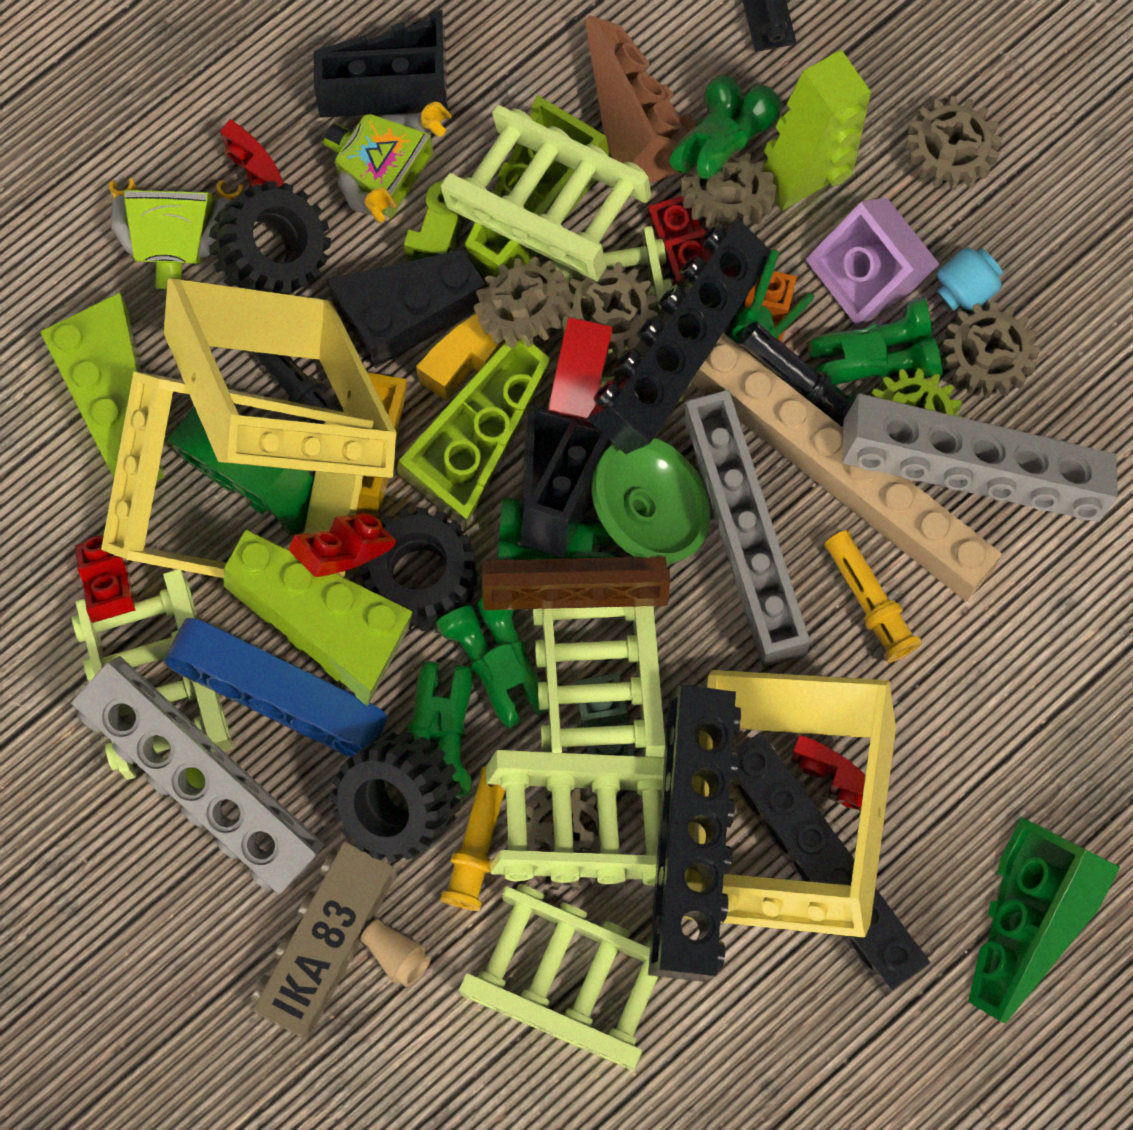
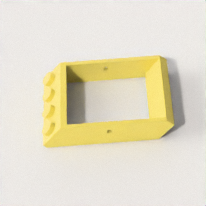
(280, 325)
(140, 460)
(824, 708)

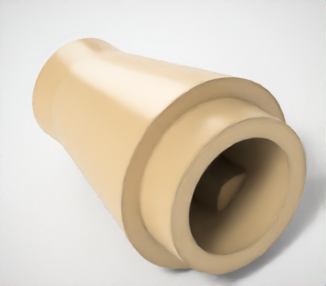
(397, 954)

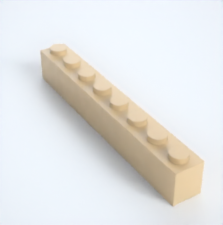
(815, 446)

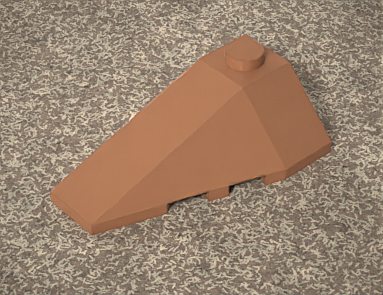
(632, 104)

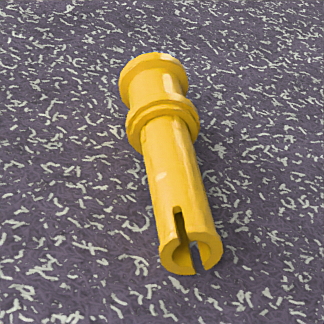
(881, 613)
(472, 860)

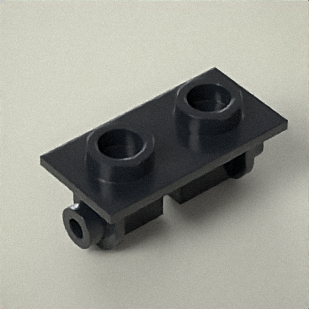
(769, 24)

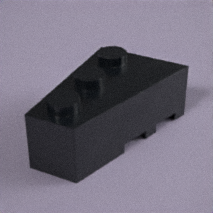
(384, 73)
(406, 302)
(557, 478)

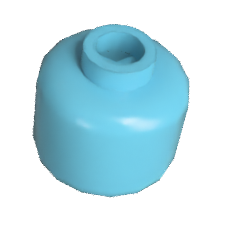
(969, 279)

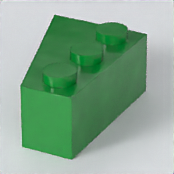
(277, 490)

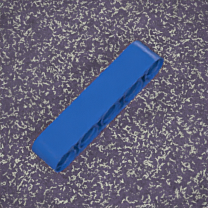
(274, 688)

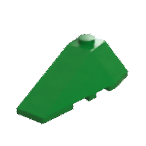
(1041, 907)

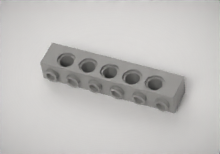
(979, 458)
(746, 529)
(223, 776)

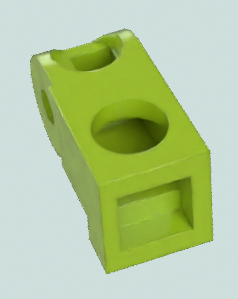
(438, 231)

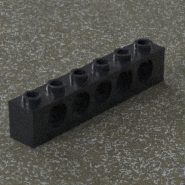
(679, 336)
(821, 857)
(670, 949)

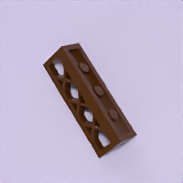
(575, 583)

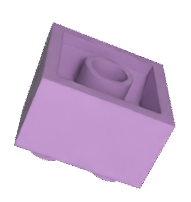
(871, 260)

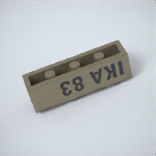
(324, 941)

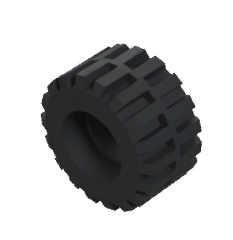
(293, 220)
(432, 535)
(373, 816)

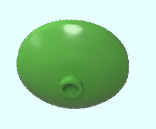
(651, 501)

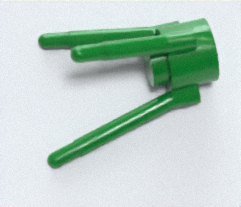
(759, 313)

